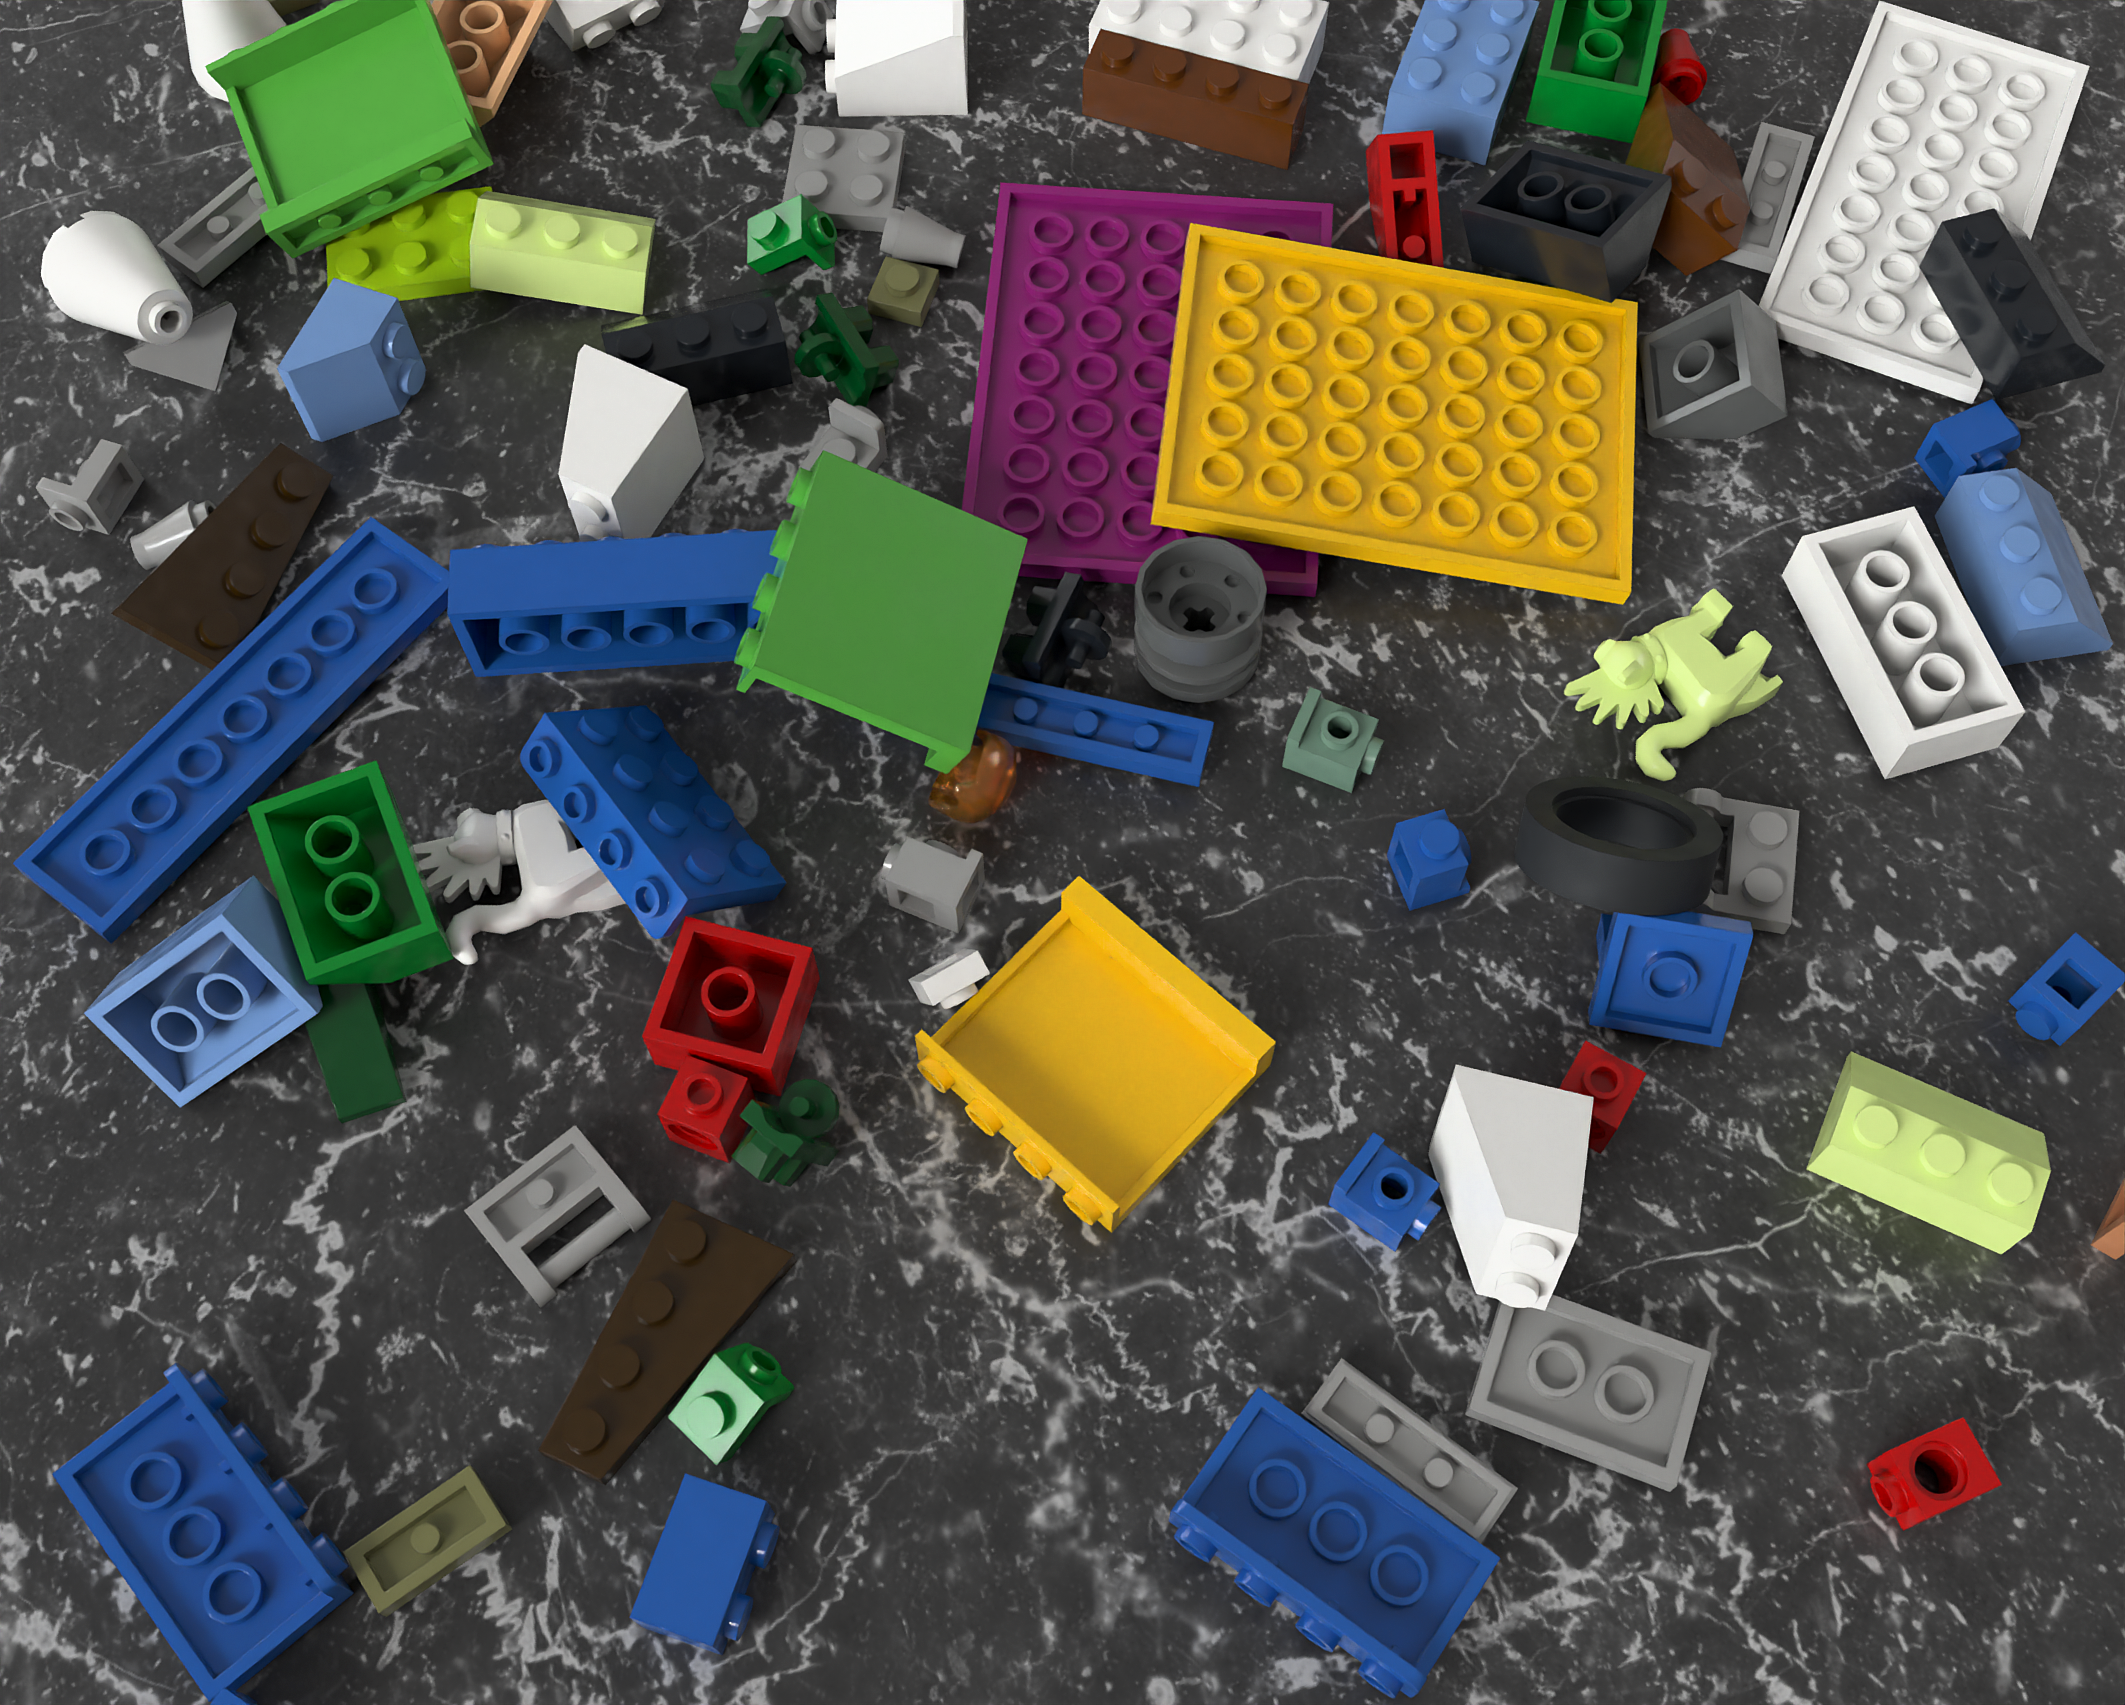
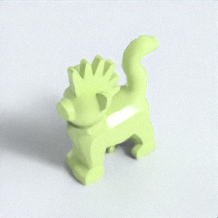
(1690, 672)

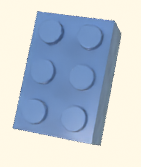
(1460, 73)

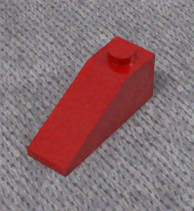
(1405, 197)

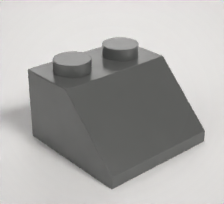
(1713, 372)

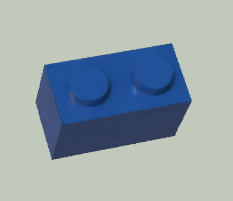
(705, 1565)

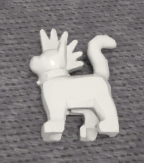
(552, 870)

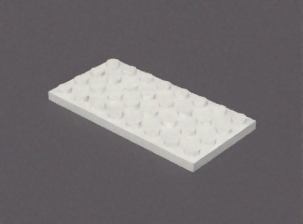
(1921, 136)

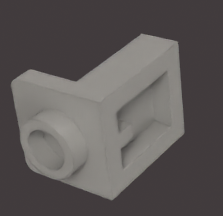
(853, 435)
(97, 494)

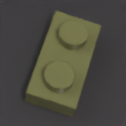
(427, 1541)

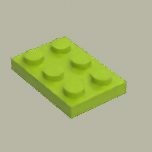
(411, 250)

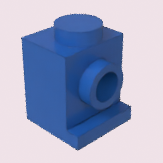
(1967, 445)
(1429, 859)
(2066, 991)
(1361, 1200)

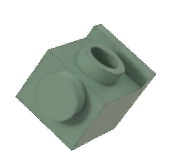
(1332, 742)

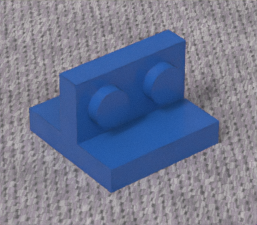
(1669, 974)

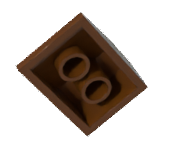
(1707, 192)

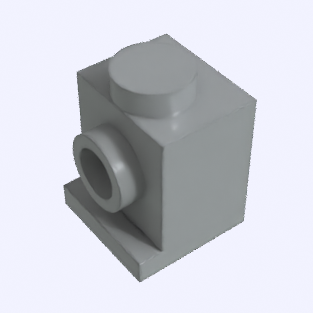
(933, 881)

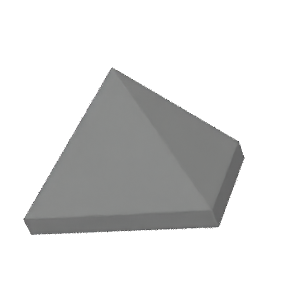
(195, 356)

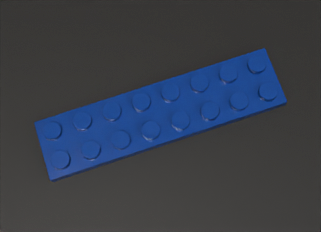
(237, 730)

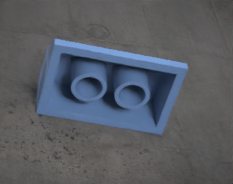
(2019, 568)
(209, 995)

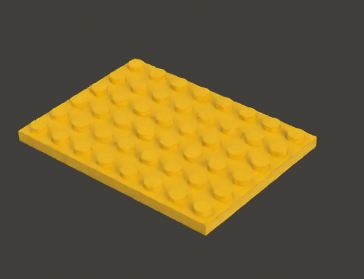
(1401, 415)

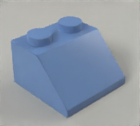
(352, 362)

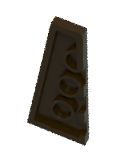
(227, 568)
(671, 1318)

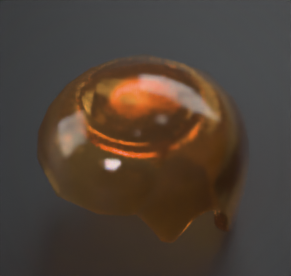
(978, 782)

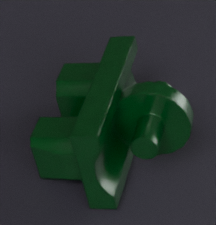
(763, 72)
(839, 352)
(786, 1135)

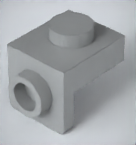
(801, 17)

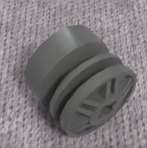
(1199, 619)

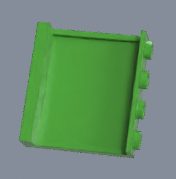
(350, 117)
(883, 606)

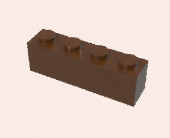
(1194, 99)

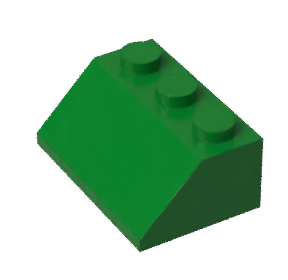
(350, 880)

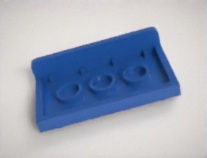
(646, 815)
(205, 1532)
(1332, 1544)

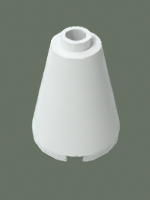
(221, 27)
(115, 279)

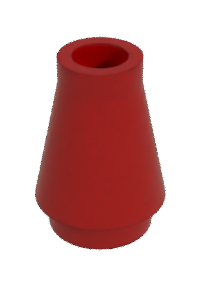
(1679, 66)

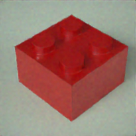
(733, 1003)

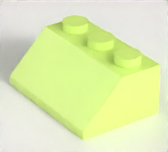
(560, 252)
(1932, 1155)

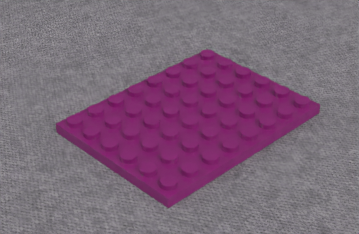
(1083, 370)

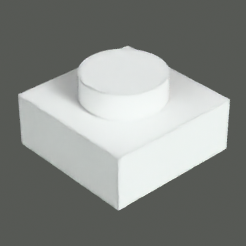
(950, 979)

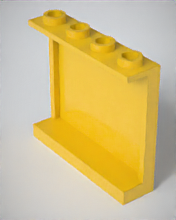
(1096, 1057)

